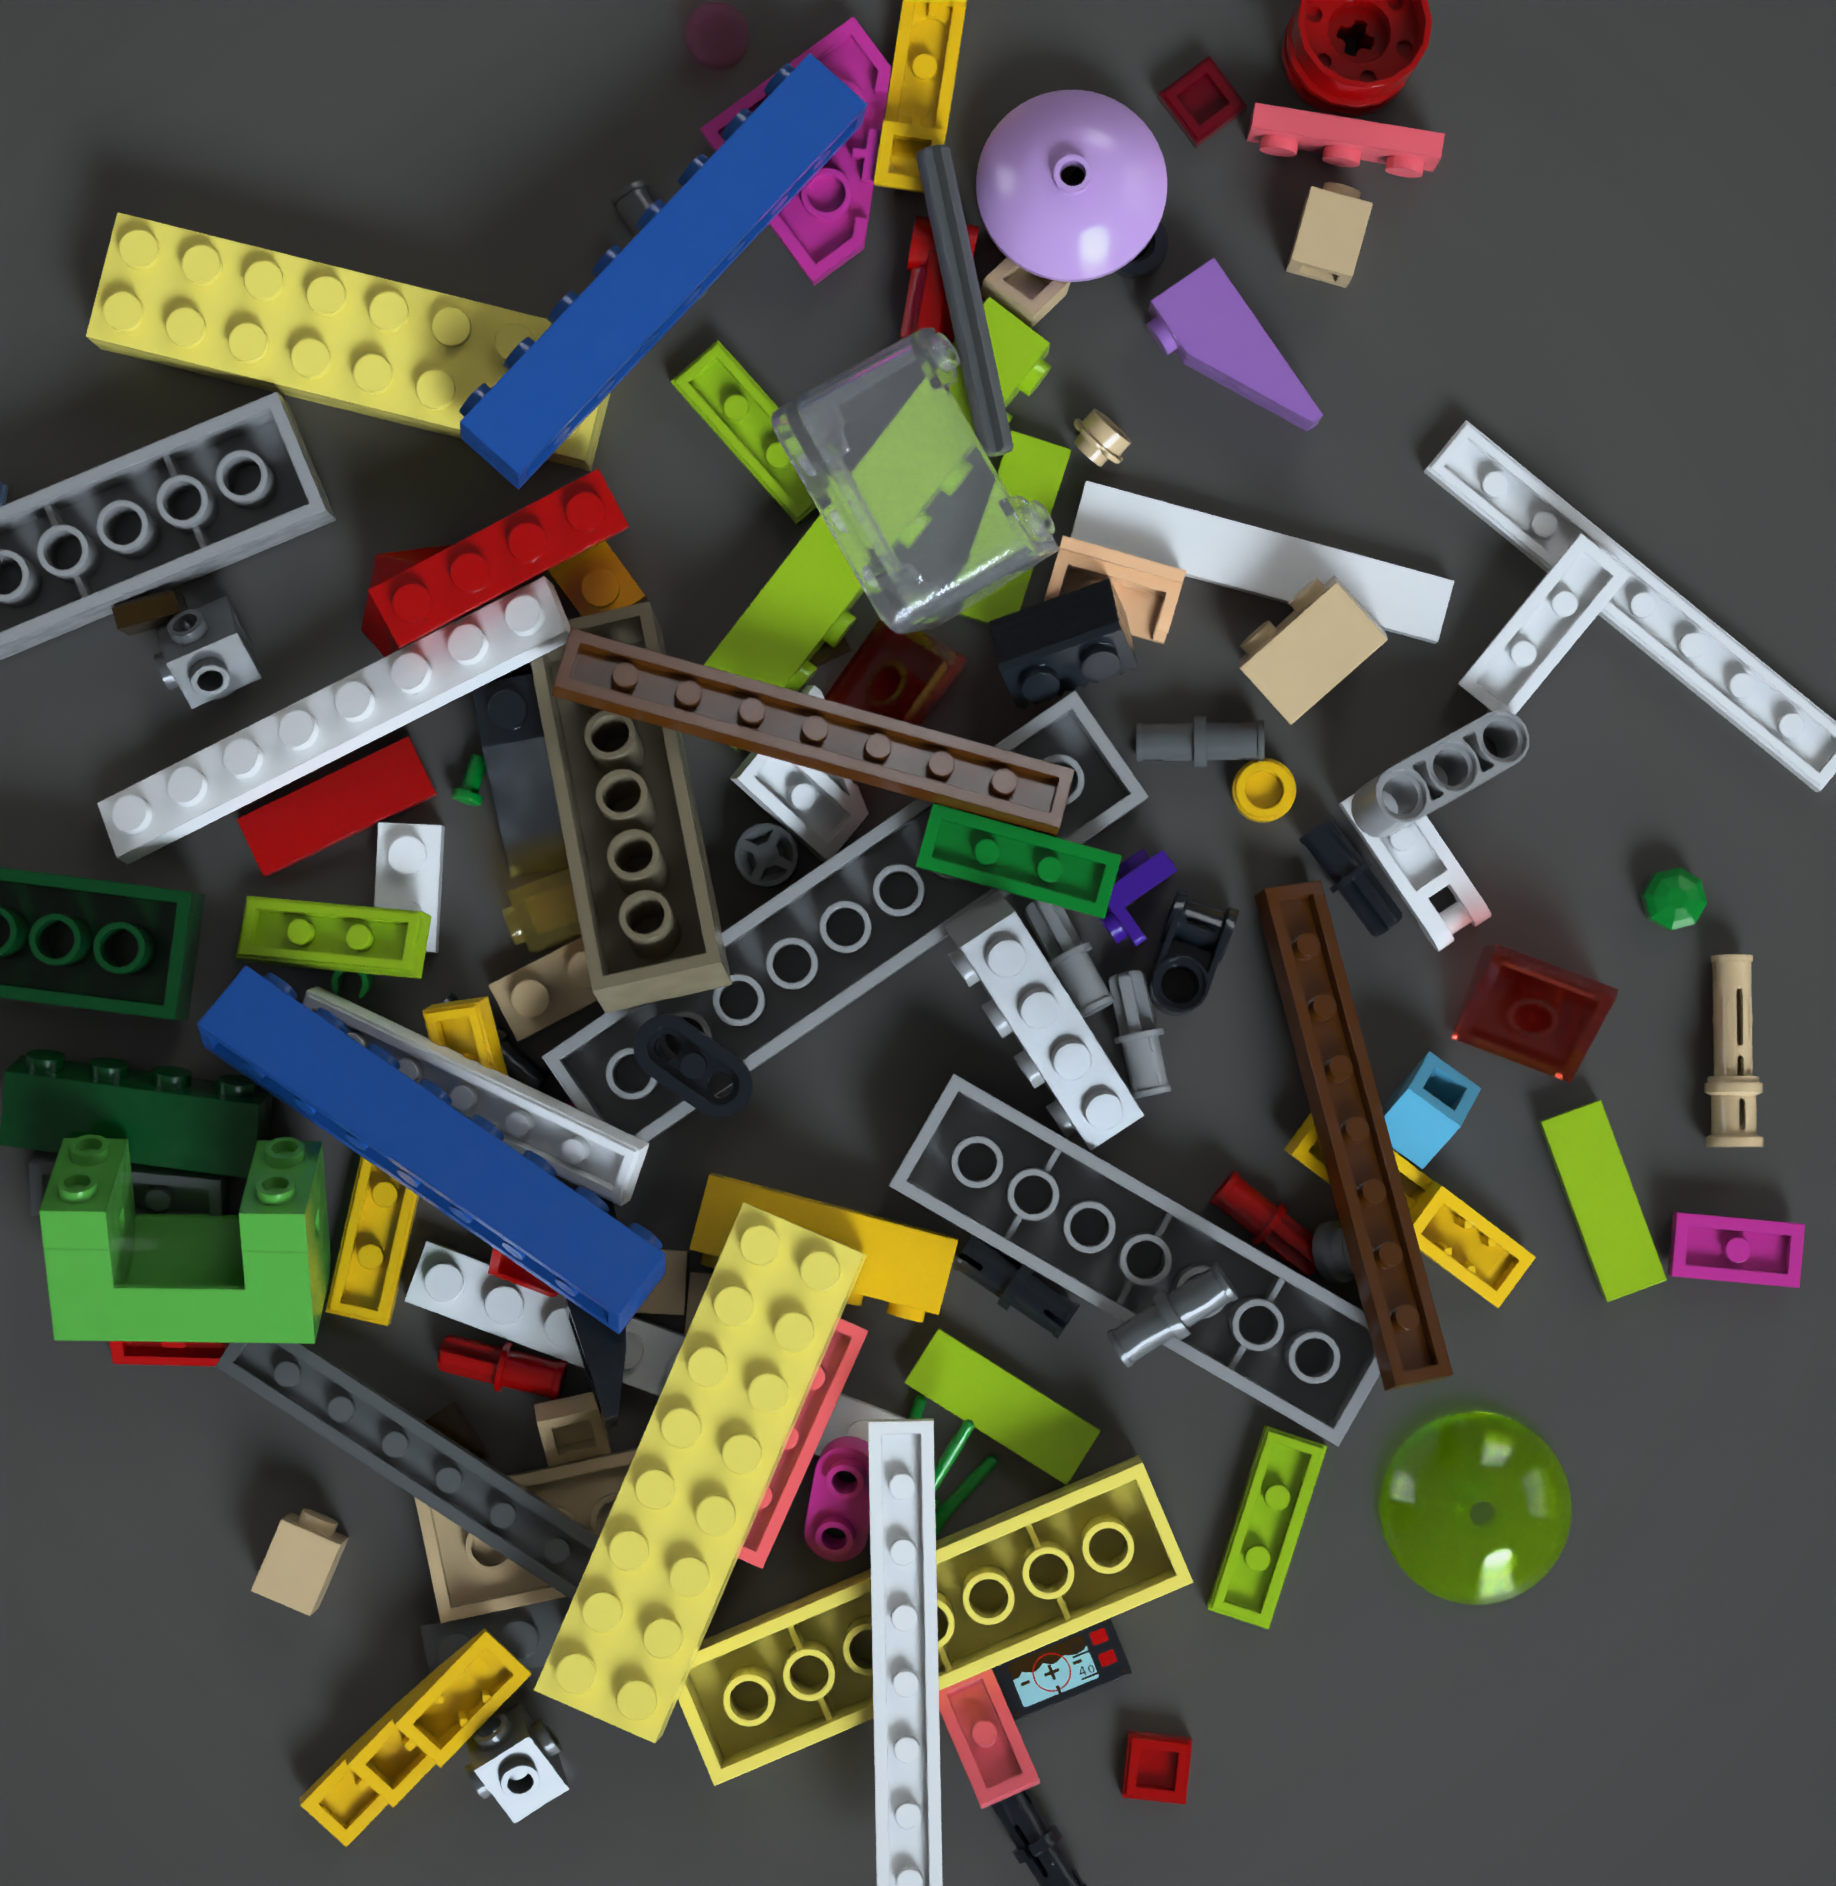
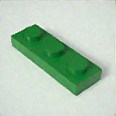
(1018, 861)

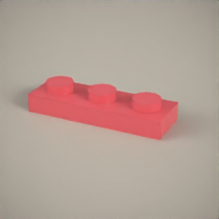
(1344, 140)

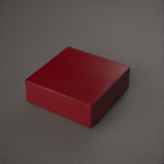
(1202, 102)

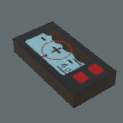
(1062, 1669)

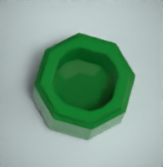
(1673, 899)

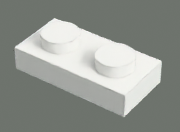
(411, 871)

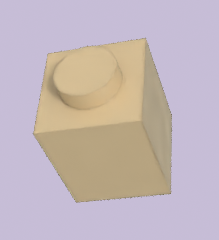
(1330, 234)
(301, 1561)

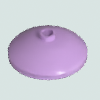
(1064, 228)

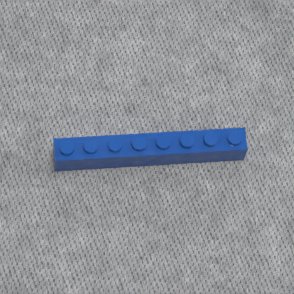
(662, 270)
(434, 1148)

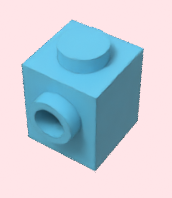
(1421, 1122)

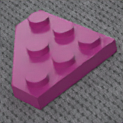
(832, 212)

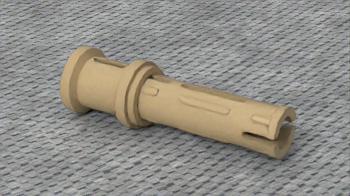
(1733, 1085)

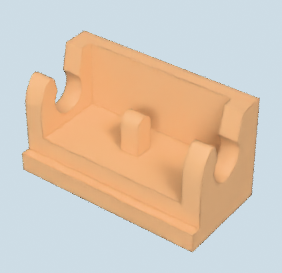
(1143, 586)

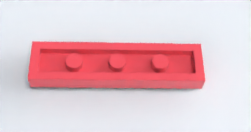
(803, 1440)

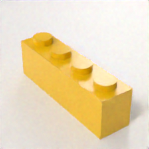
(902, 1262)

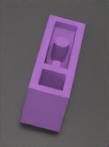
(1224, 341)

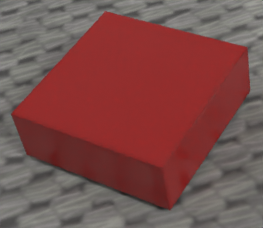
(1156, 1767)

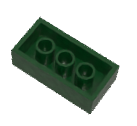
(98, 944)

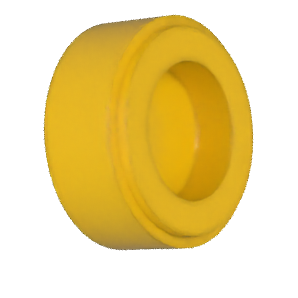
(1263, 790)

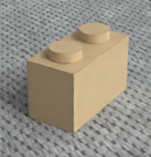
(1310, 647)

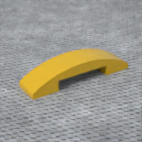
(919, 88)

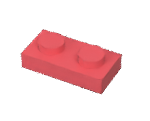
(986, 1739)

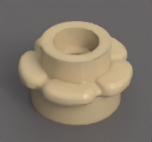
(1100, 438)

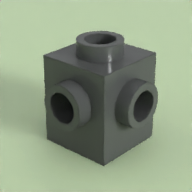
(206, 653)
(516, 1762)

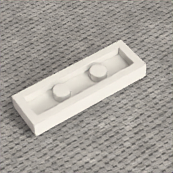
(1544, 627)

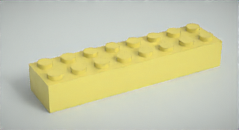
(308, 329)
(700, 1473)
(998, 1597)

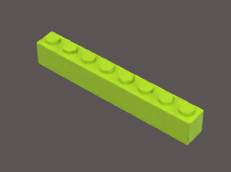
(815, 585)

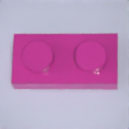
(1736, 1249)

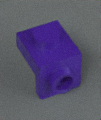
(1136, 877)

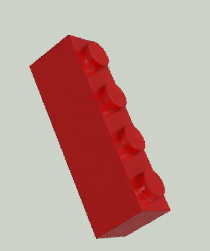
(498, 558)

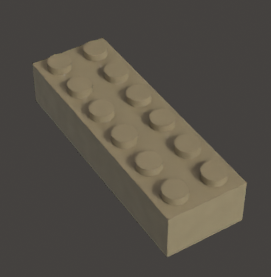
(631, 837)

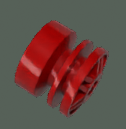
(1388, 48)

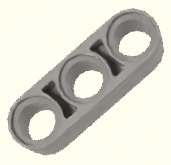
(1462, 759)

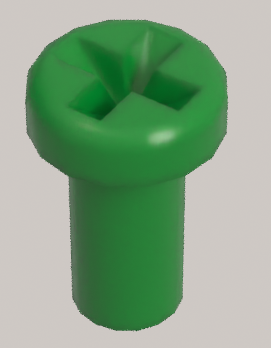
(471, 782)

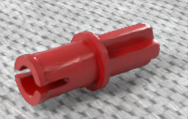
(1266, 1222)
(502, 1366)

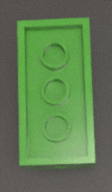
(186, 1274)

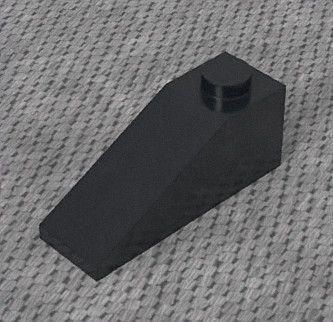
(520, 775)

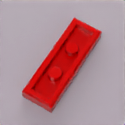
(337, 806)

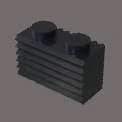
(1063, 644)

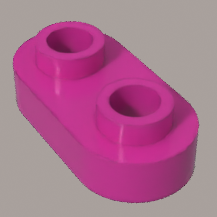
(839, 1502)

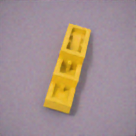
(1444, 1226)
(415, 1736)

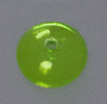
(1439, 1480)

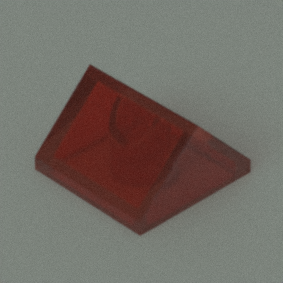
(898, 675)
(1532, 1012)

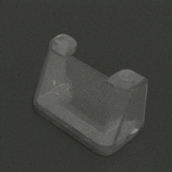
(910, 485)

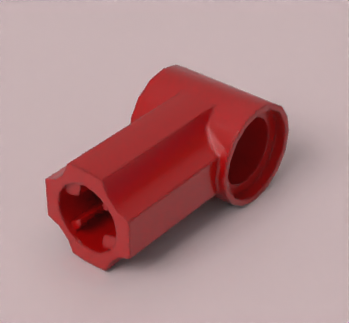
(926, 296)

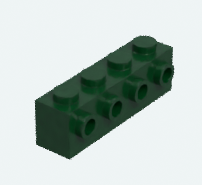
(162, 1112)

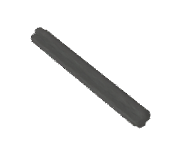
(964, 299)

